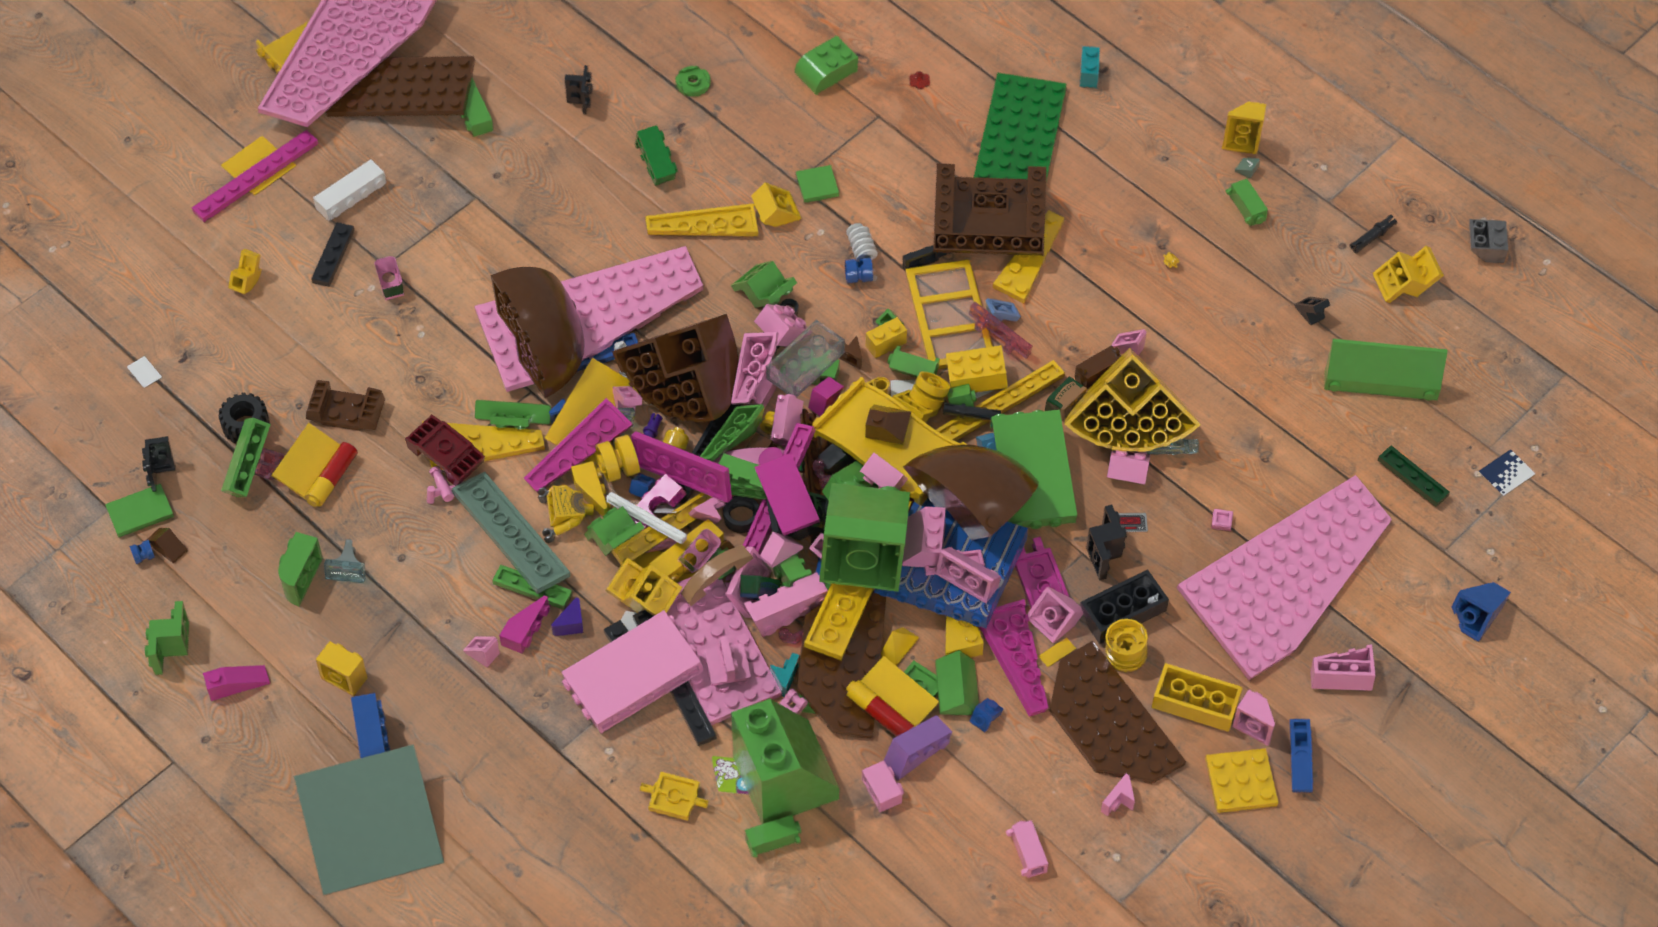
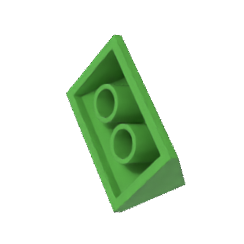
(956, 684)

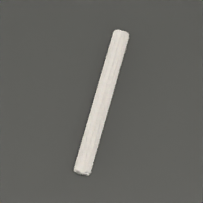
(647, 518)

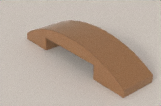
(713, 570)

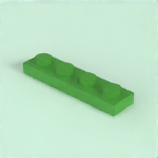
(513, 580)

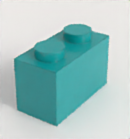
(1089, 66)

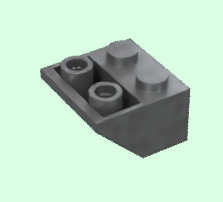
(1489, 239)

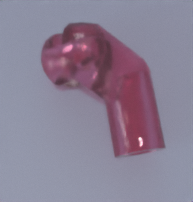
(788, 637)

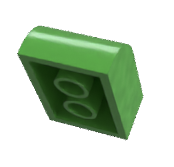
(826, 65)
(299, 566)

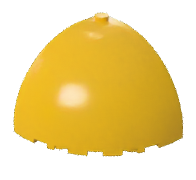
(1131, 409)

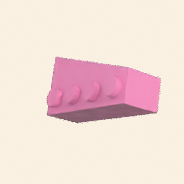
(787, 604)

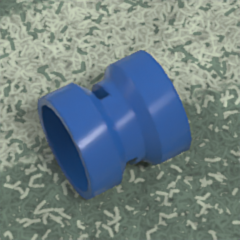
(142, 551)

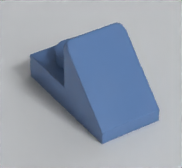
(1002, 310)

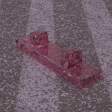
(1012, 339)

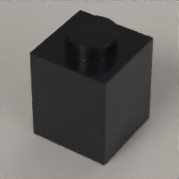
(834, 459)

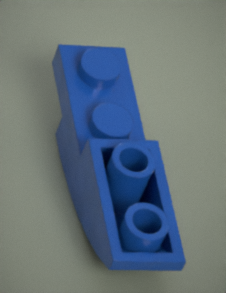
(1301, 755)

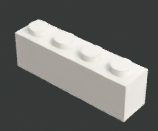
(349, 190)

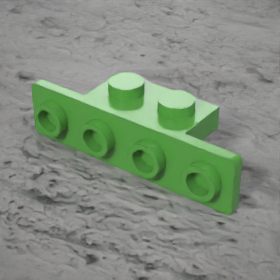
(512, 413)

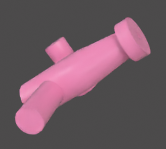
(442, 487)

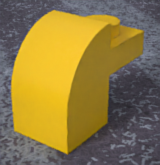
(247, 274)

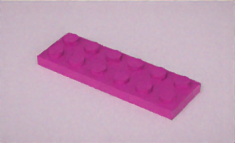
(682, 466)

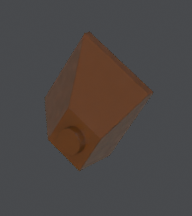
(887, 424)

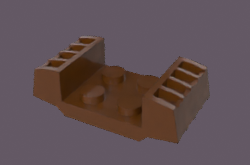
(345, 408)

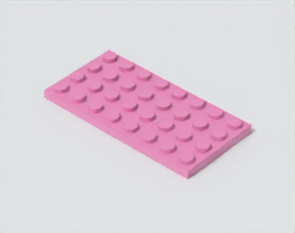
(703, 625)

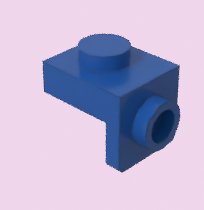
(985, 713)

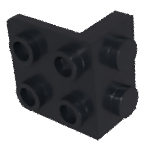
(157, 458)

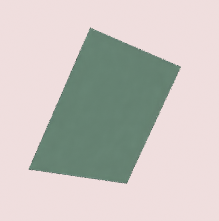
(368, 819)

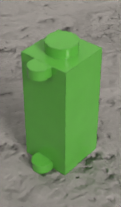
(1248, 202)
(911, 364)
(772, 835)

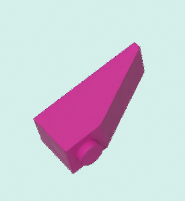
(234, 680)

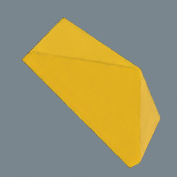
(898, 645)

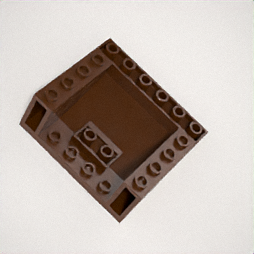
(989, 213)

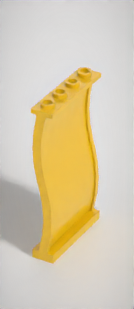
(846, 423)

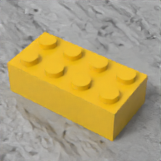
(1196, 697)

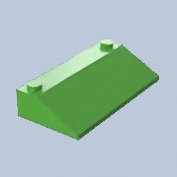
(1385, 369)

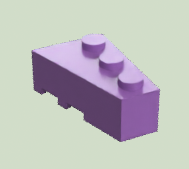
(916, 746)

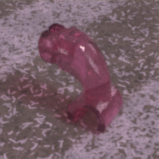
(818, 467)

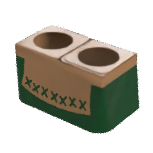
(1065, 397)

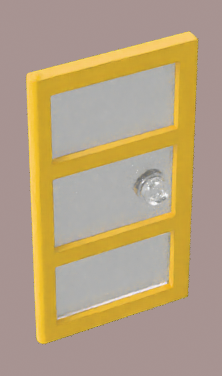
(942, 308)

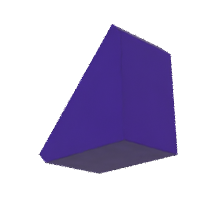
(569, 620)

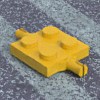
(674, 795)

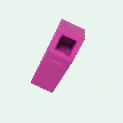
(520, 628)

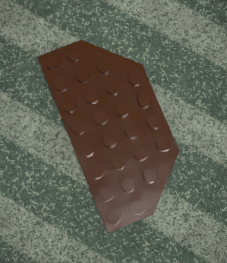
(825, 678)
(1109, 720)

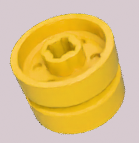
(929, 390)

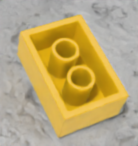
(978, 367)

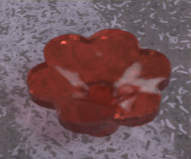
(919, 80)

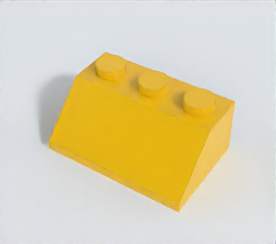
(1244, 128)

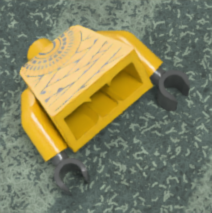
(565, 509)

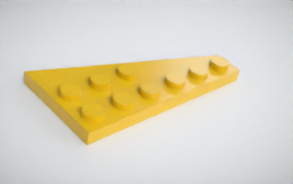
(500, 442)

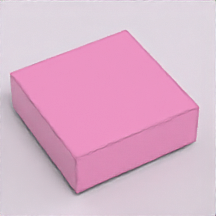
(1222, 520)

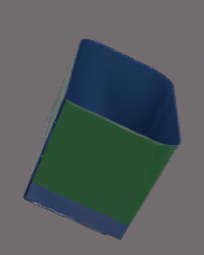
(755, 586)

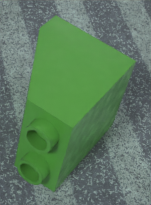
(864, 536)
(780, 761)

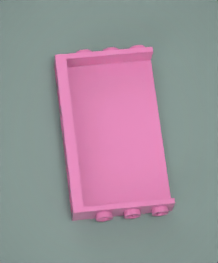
(632, 671)

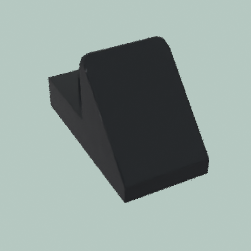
(1312, 309)

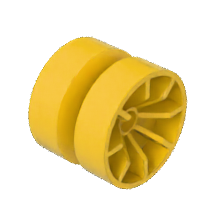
(622, 457)

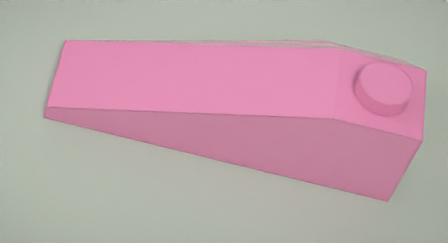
(755, 354)

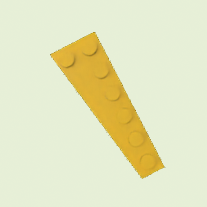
(719, 221)
(1022, 270)

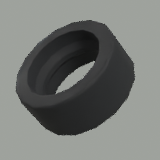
(739, 501)

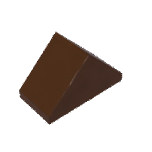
(167, 544)

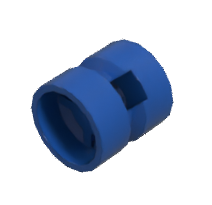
(858, 270)

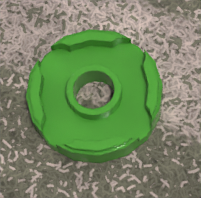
(693, 89)

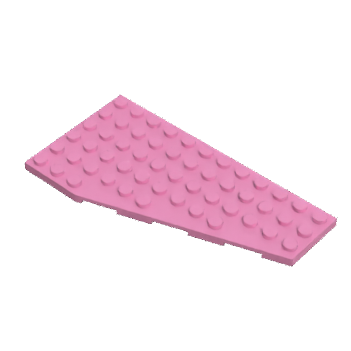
(337, 52)
(607, 304)
(1281, 582)

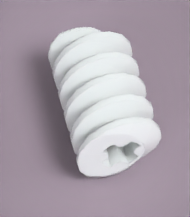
(861, 242)

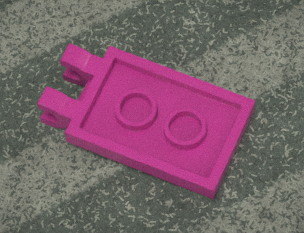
(1038, 571)

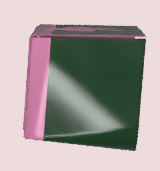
(386, 265)
(713, 542)

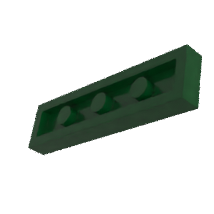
(1413, 476)

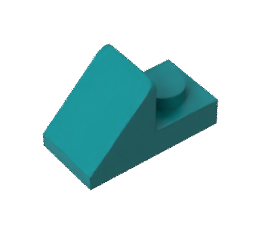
(785, 675)

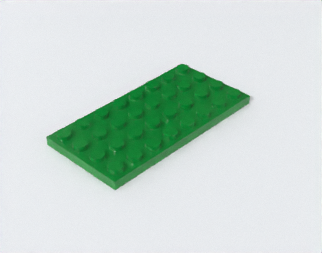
(1020, 126)

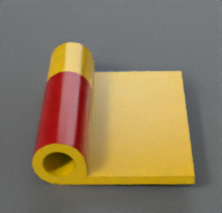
(314, 465)
(892, 697)

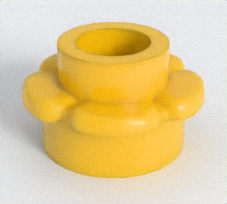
(1170, 260)

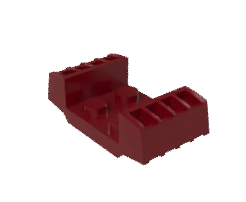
(445, 448)

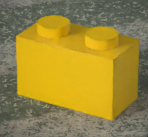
(886, 337)

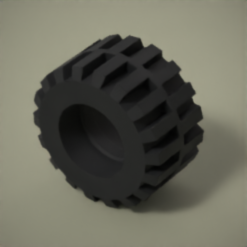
(238, 407)

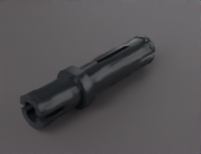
(1378, 229)
(969, 411)

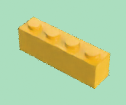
(667, 561)

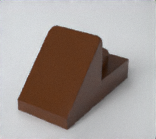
(853, 354)

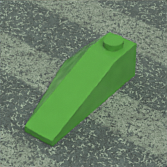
(738, 427)

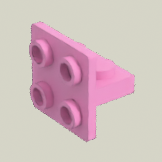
(727, 663)

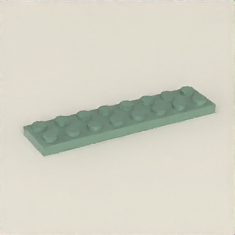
(511, 532)

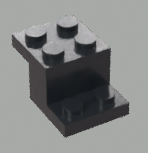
(820, 504)
(1106, 542)

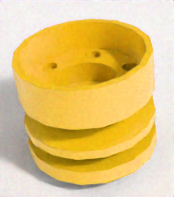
(1126, 645)

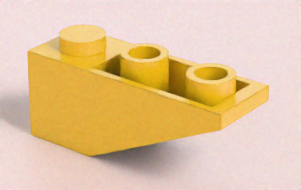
(586, 481)

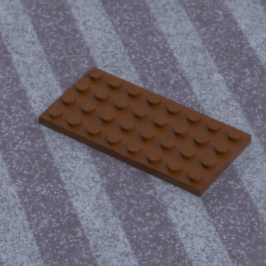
(410, 88)

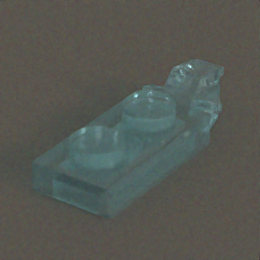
(1180, 446)

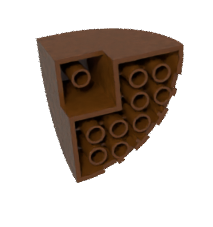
(543, 325)
(685, 370)
(974, 485)

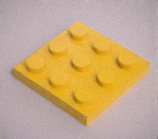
(1241, 780)

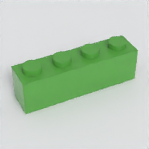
(476, 114)
(245, 457)

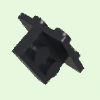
(579, 88)

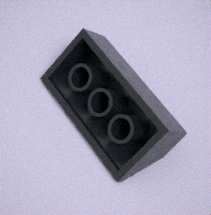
(1134, 599)

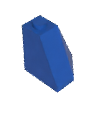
(1479, 607)

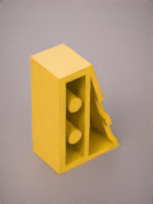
(962, 637)

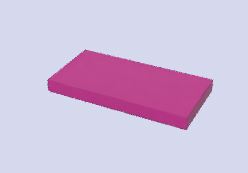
(787, 494)

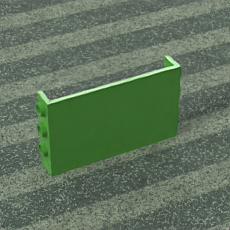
(1040, 447)

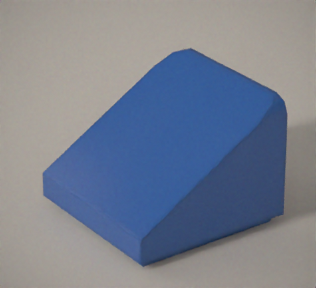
(556, 410)
(641, 484)

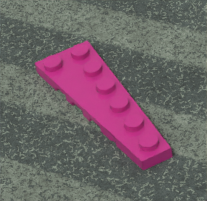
(600, 425)

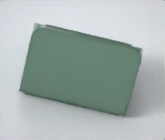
(1248, 166)

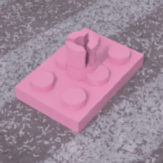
(753, 567)

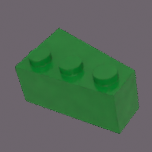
(656, 155)

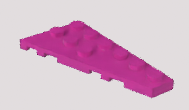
(1016, 653)

